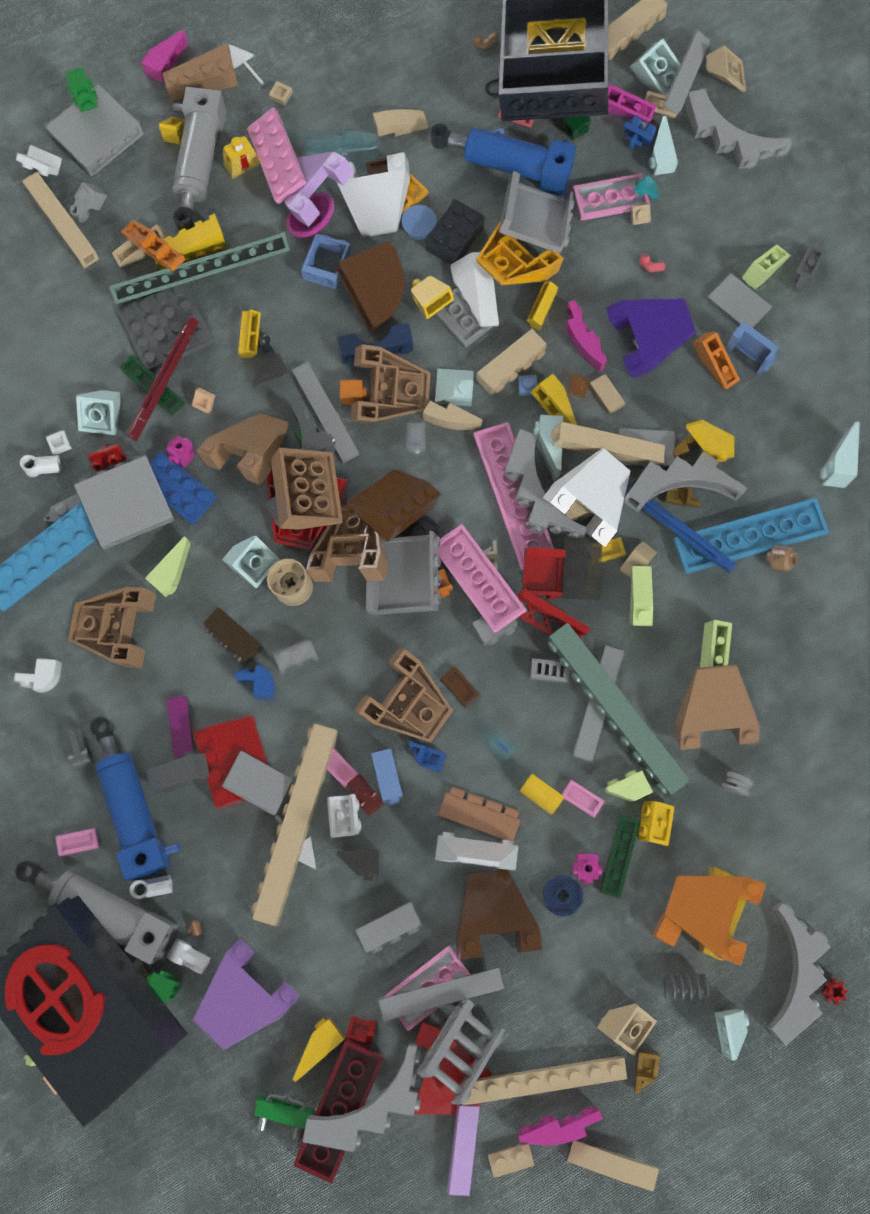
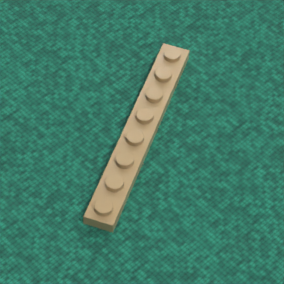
(547, 1079)

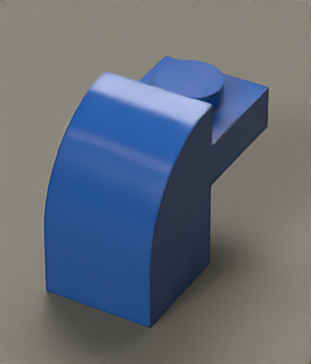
(263, 682)

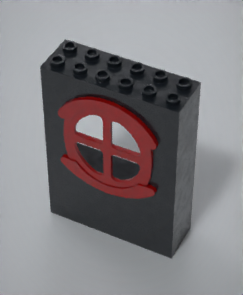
(122, 1020)

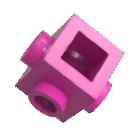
(180, 451)
(591, 861)

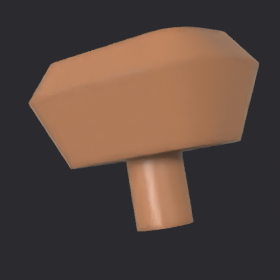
(196, 928)

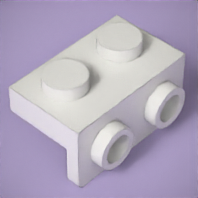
(41, 160)
(343, 816)

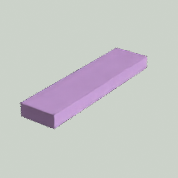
(463, 1150)

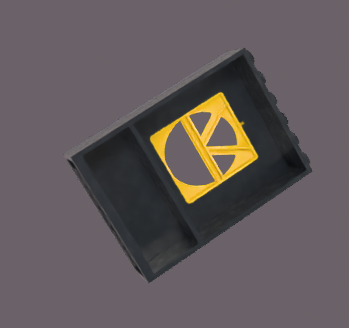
(559, 81)

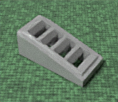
(534, 666)

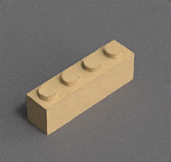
(511, 362)

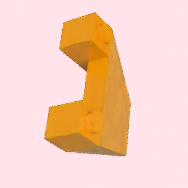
(513, 264)

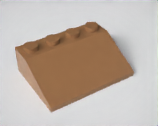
(305, 488)

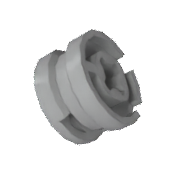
(737, 784)

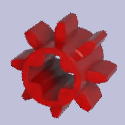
(827, 990)

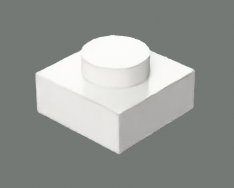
(58, 442)

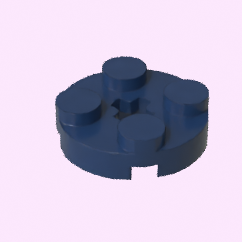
(570, 887)

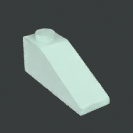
(663, 155)

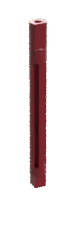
(162, 379)

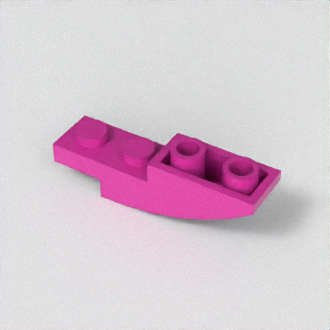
(585, 342)
(552, 1133)

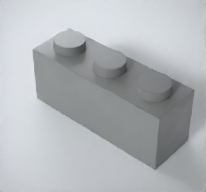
(389, 928)

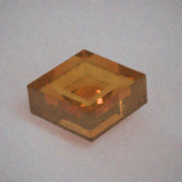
(578, 386)

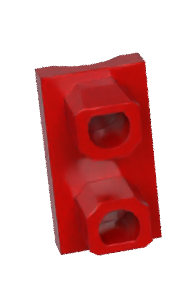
(107, 457)

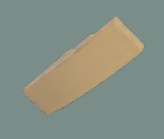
(613, 1165)

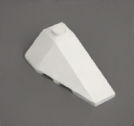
(476, 289)

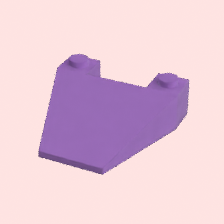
(237, 1003)

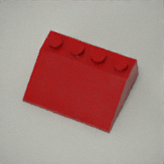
(221, 746)

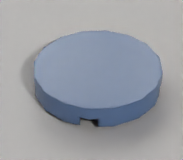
(418, 221)

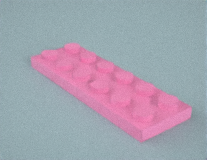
(276, 155)
(479, 579)

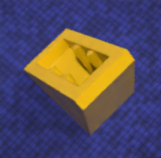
(172, 130)

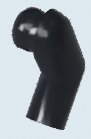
(264, 343)

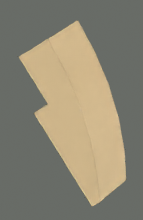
(399, 121)
(130, 254)
(451, 418)

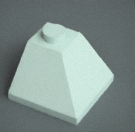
(454, 387)
(98, 412)
(251, 560)
(731, 1031)

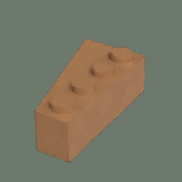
(207, 71)

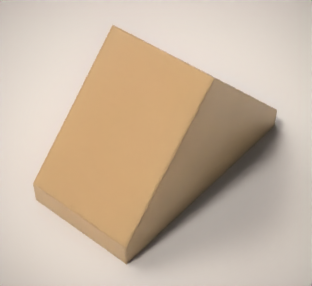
(639, 557)

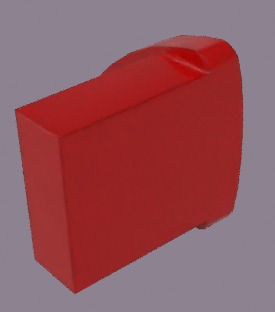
(361, 1030)

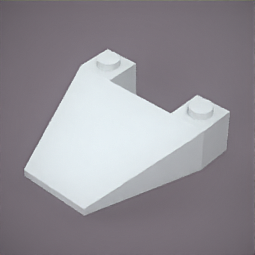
(378, 198)
(599, 487)
(477, 852)

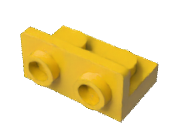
(656, 822)

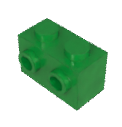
(80, 87)
(164, 985)

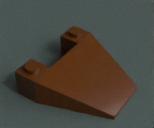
(494, 907)

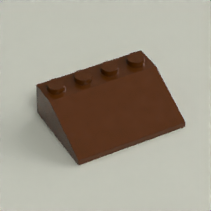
(394, 502)

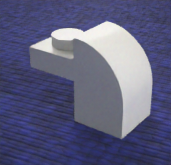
(45, 677)

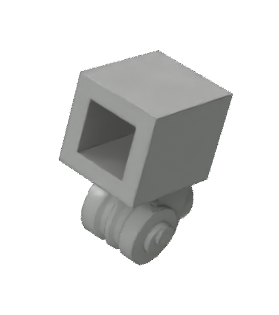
(86, 198)

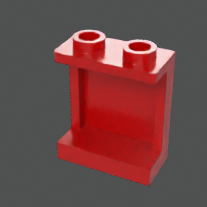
(543, 571)

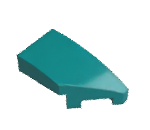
(646, 186)

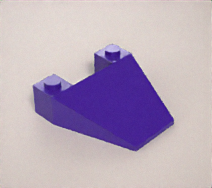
(658, 329)

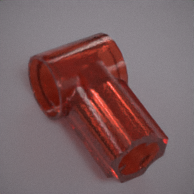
(367, 797)

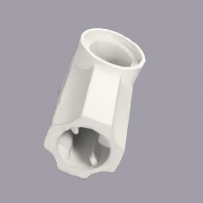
(42, 465)
(153, 886)
(184, 954)

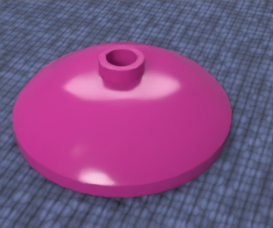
(324, 205)

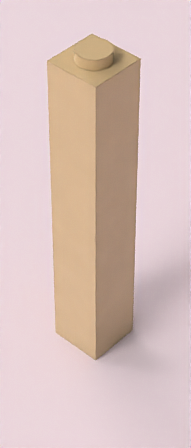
(60, 220)
(621, 447)

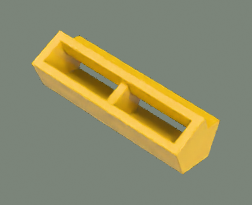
(542, 305)
(249, 334)

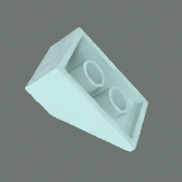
(657, 68)
(550, 454)
(843, 462)

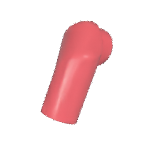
(649, 265)

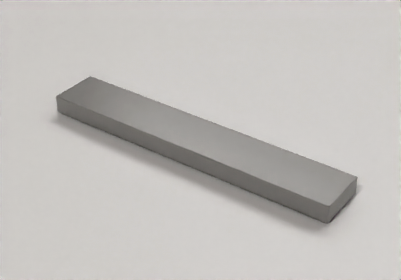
(686, 72)
(325, 412)
(593, 720)
(441, 994)

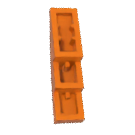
(152, 245)

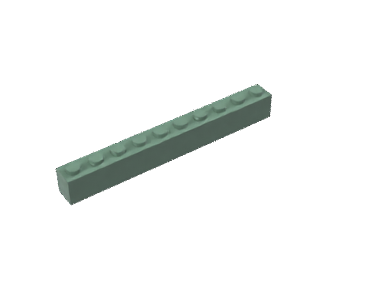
(199, 268)
(618, 710)

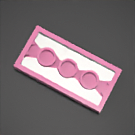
(608, 197)
(437, 970)

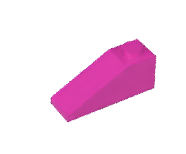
(164, 56)
(628, 105)

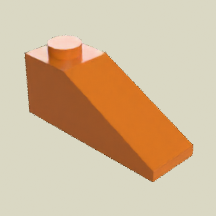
(716, 359)

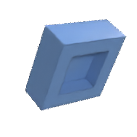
(526, 384)

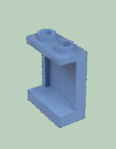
(754, 346)

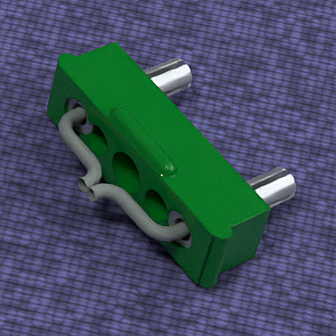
(282, 1112)

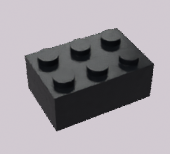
(455, 232)

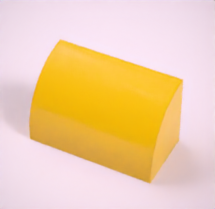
(541, 794)

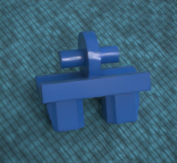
(636, 135)

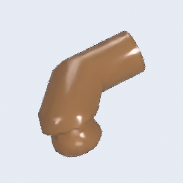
(485, 43)

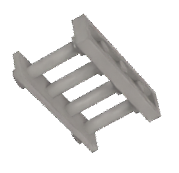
(441, 1049)

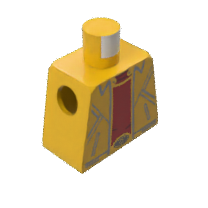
(239, 156)

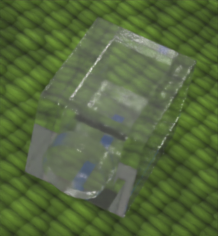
(416, 437)

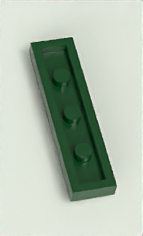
(144, 379)
(620, 856)

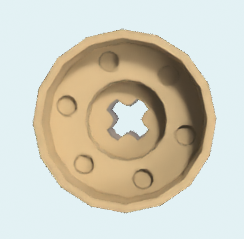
(286, 573)

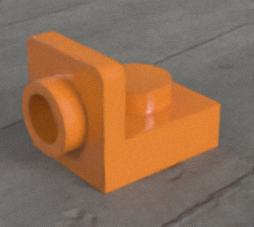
(445, 587)

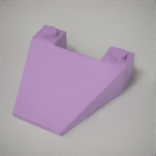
(315, 170)

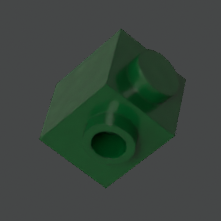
(576, 126)

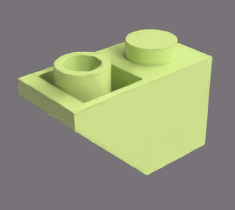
(631, 788)

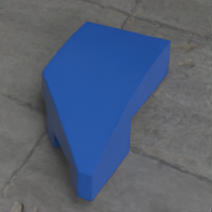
(428, 757)

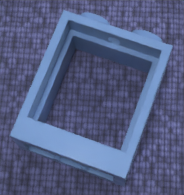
(320, 276)
(387, 777)

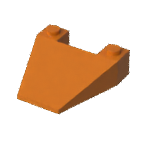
(706, 908)

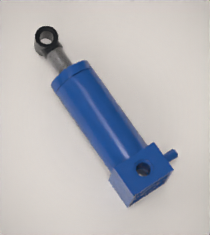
(507, 154)
(129, 809)

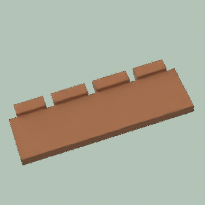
(473, 814)

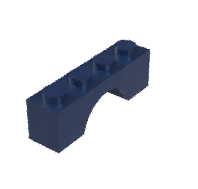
(398, 341)

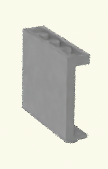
(96, 134)
(536, 216)
(124, 502)
(410, 577)

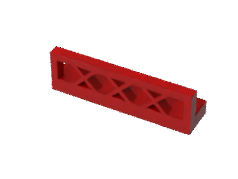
(548, 611)

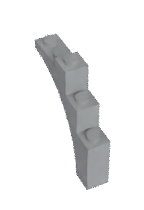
(726, 137)
(681, 474)
(530, 492)
(806, 948)
(342, 1130)

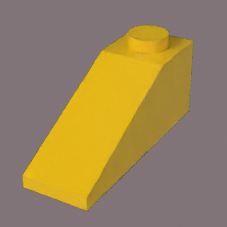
(554, 399)
(712, 440)
(322, 1042)

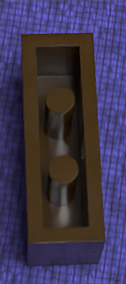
(232, 636)

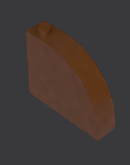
(374, 283)

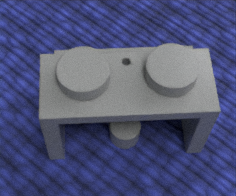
(295, 655)

